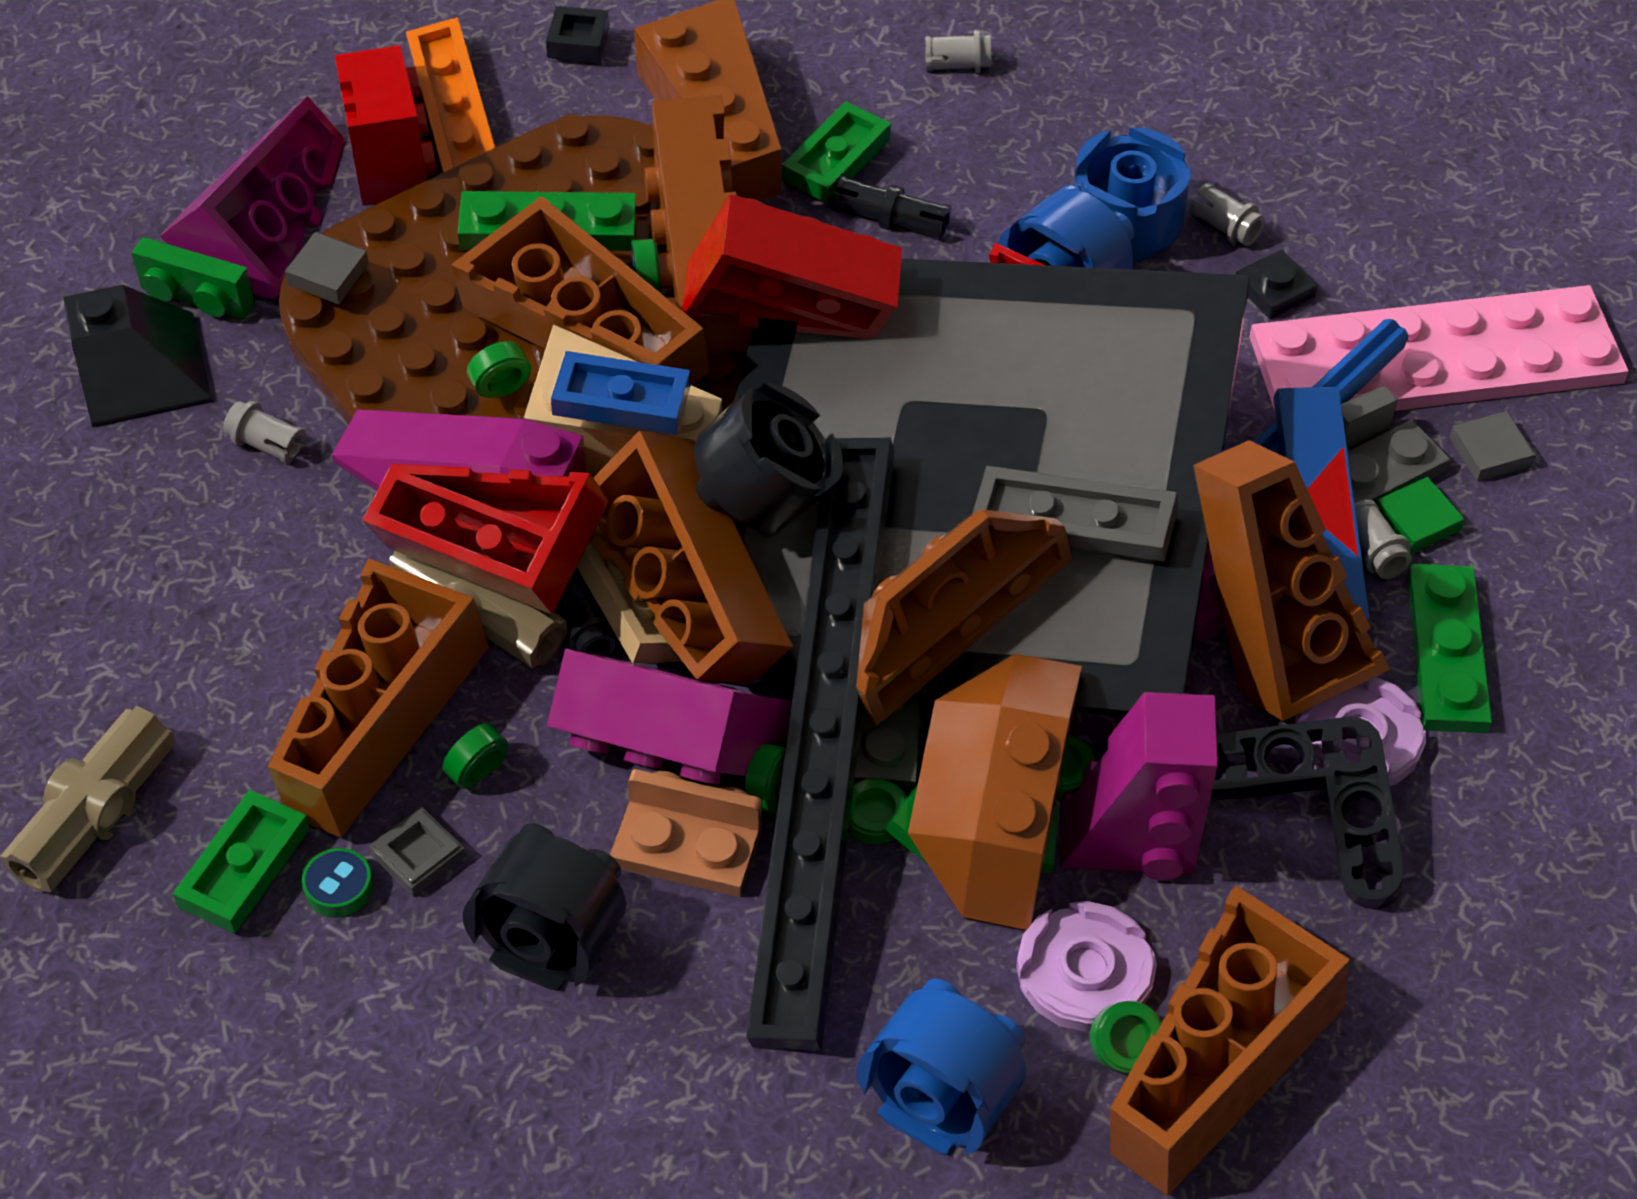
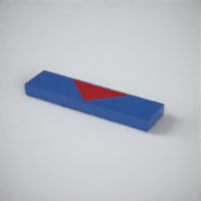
(1315, 439)

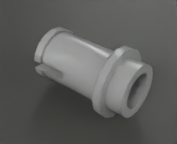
(958, 52)
(1236, 220)
(251, 426)
(1380, 542)

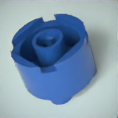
(1140, 178)
(1072, 232)
(944, 1068)

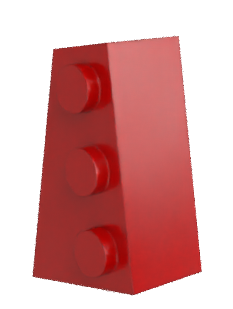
(384, 122)
(792, 269)
(490, 528)

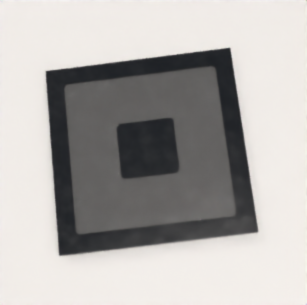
(1037, 375)

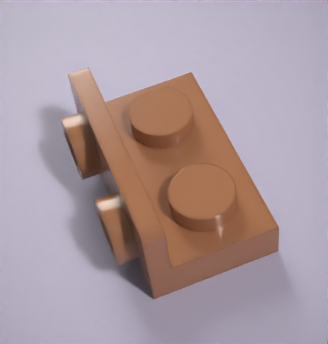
(688, 832)

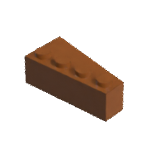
(709, 55)
(690, 187)
(552, 272)
(686, 562)
(1279, 586)
(375, 693)
(1226, 1039)

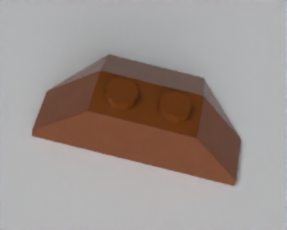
(951, 600)
(994, 785)

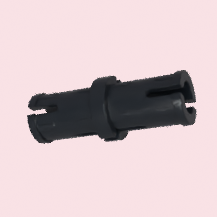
(891, 207)

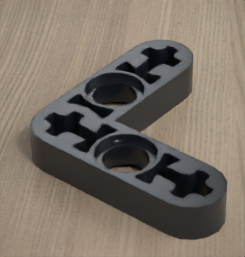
(1342, 783)

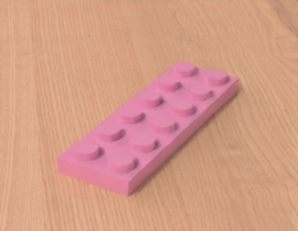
(1456, 348)

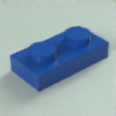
(620, 392)

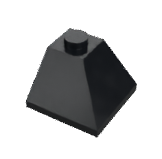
(134, 354)

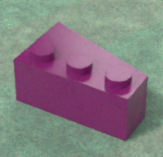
(663, 716)
(1147, 793)

